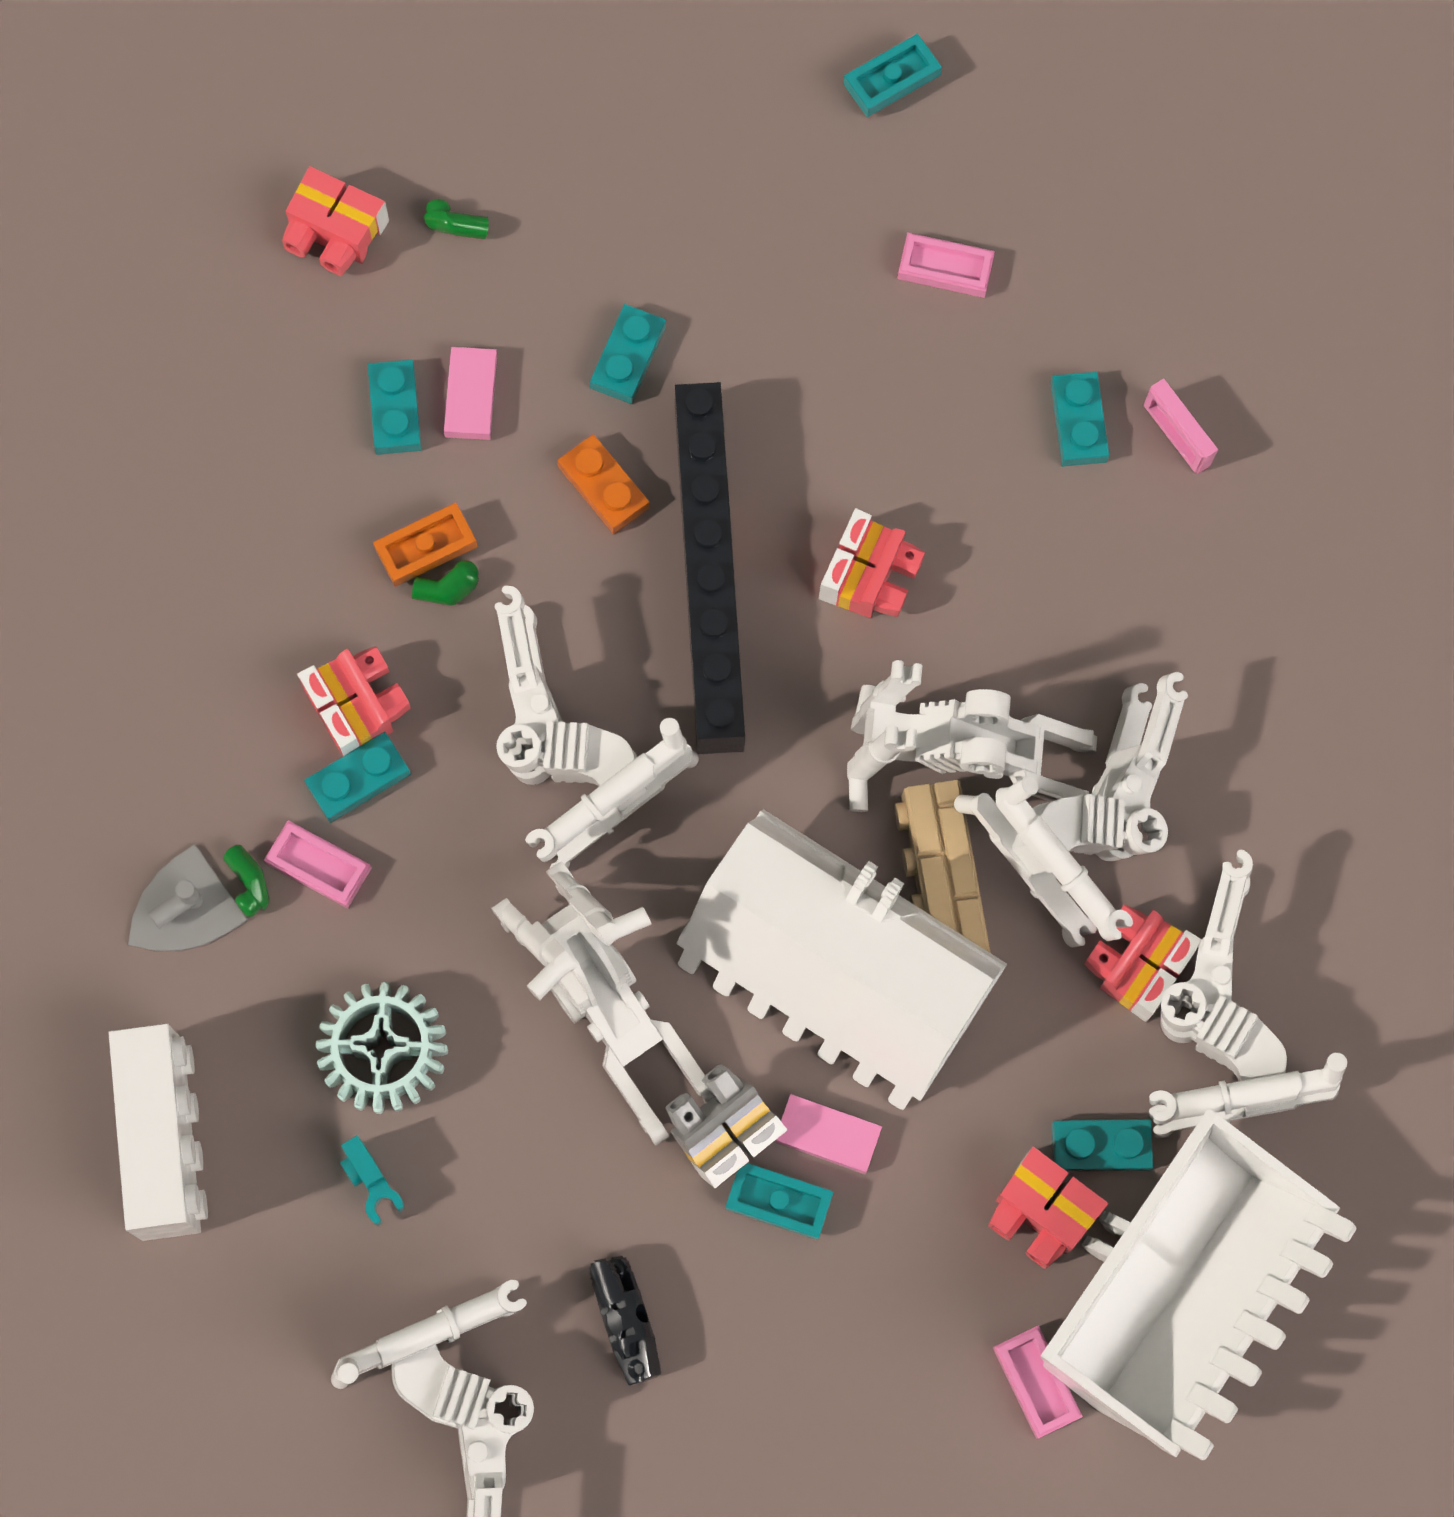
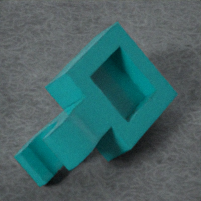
(363, 1169)

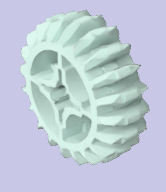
(359, 1046)

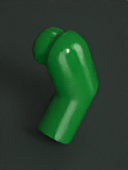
(459, 224)
(451, 588)
(252, 877)

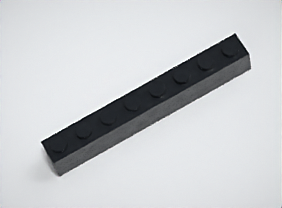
(709, 569)

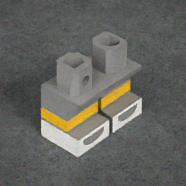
(741, 1113)

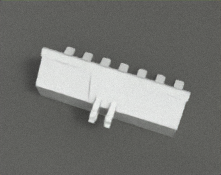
(838, 956)
(1193, 1287)

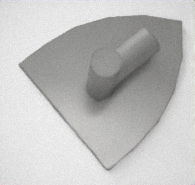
(184, 907)

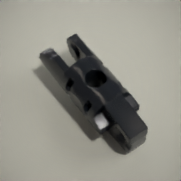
(625, 1319)

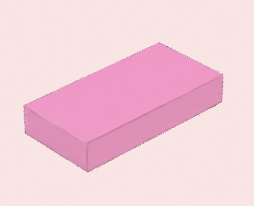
(945, 265)
(470, 393)
(1180, 426)
(317, 864)
(828, 1134)
(1041, 1395)

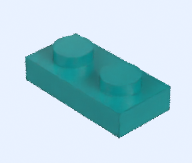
(892, 75)
(628, 354)
(394, 407)
(1079, 419)
(357, 777)
(1102, 1145)
(779, 1201)

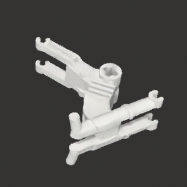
(955, 736)
(574, 749)
(1099, 823)
(594, 983)
(1231, 1032)
(450, 1393)

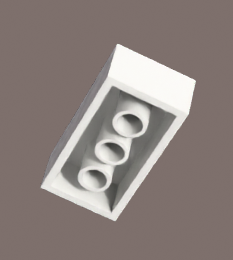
(156, 1132)

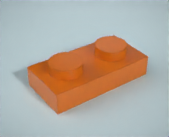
(603, 484)
(425, 544)

